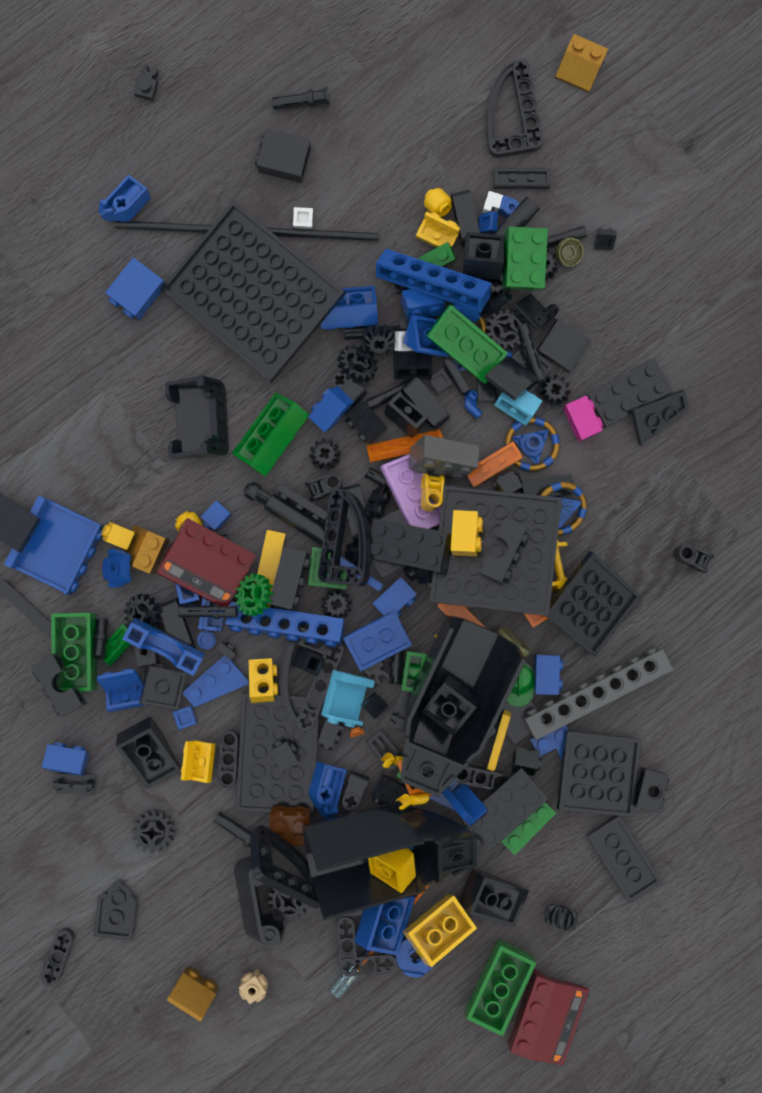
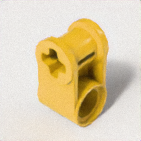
(431, 488)

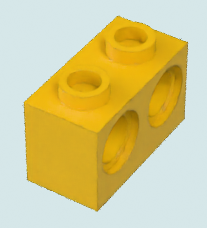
(258, 680)

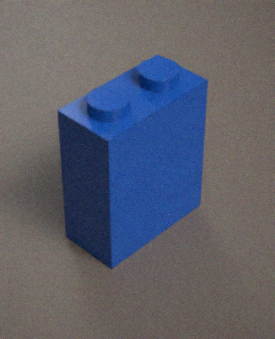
(135, 289)

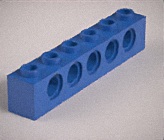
(433, 280)
(297, 619)

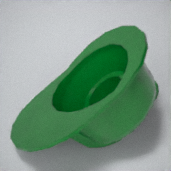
(523, 687)

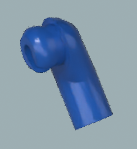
(470, 404)

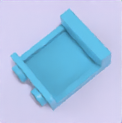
(345, 698)

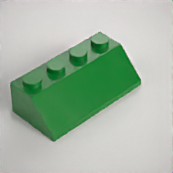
(270, 434)

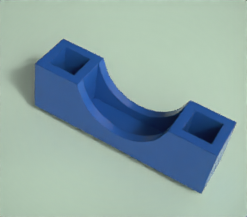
(180, 654)

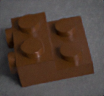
(288, 823)

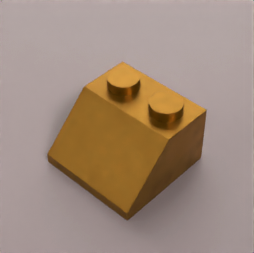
(581, 63)
(146, 549)
(193, 993)

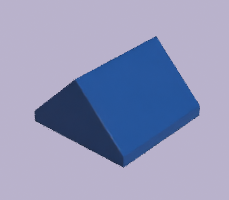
(416, 336)

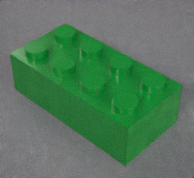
(74, 643)
(500, 987)

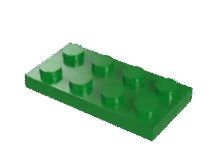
(466, 343)

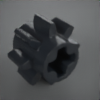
(352, 552)

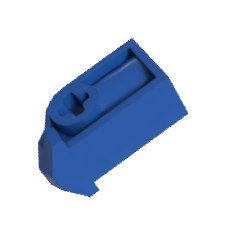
(124, 201)
(329, 781)

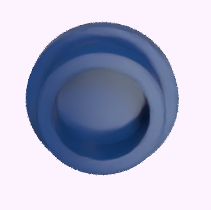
(206, 640)

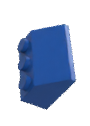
(354, 309)
(383, 926)

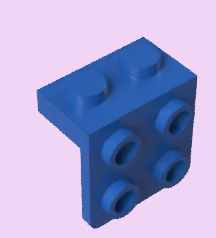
(121, 689)

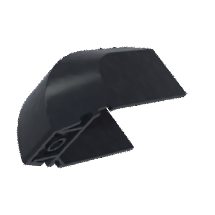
(483, 665)
(342, 844)

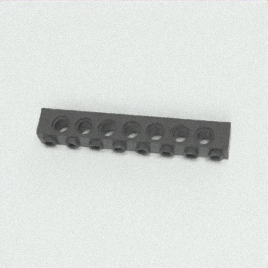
(659, 666)

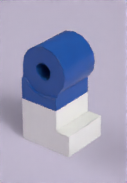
(500, 204)

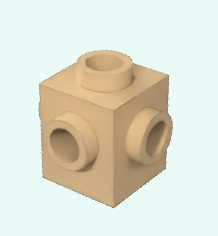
(253, 980)

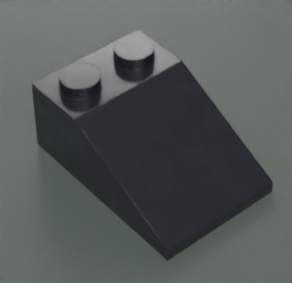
(147, 752)
(492, 898)

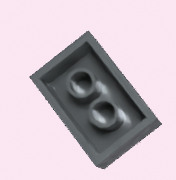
(443, 457)

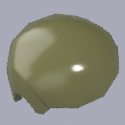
(569, 252)

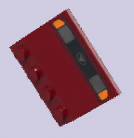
(205, 563)
(547, 1019)

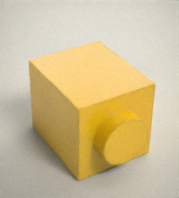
(117, 535)

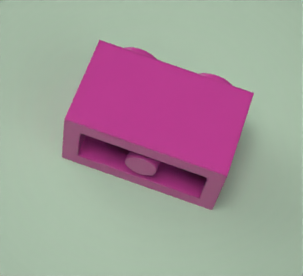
(583, 418)

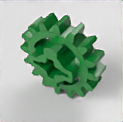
(255, 593)

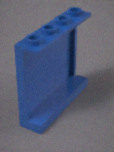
(58, 546)

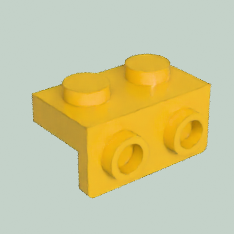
(437, 231)
(198, 761)

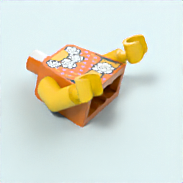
(416, 796)

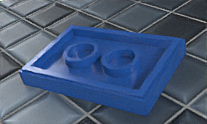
(377, 640)

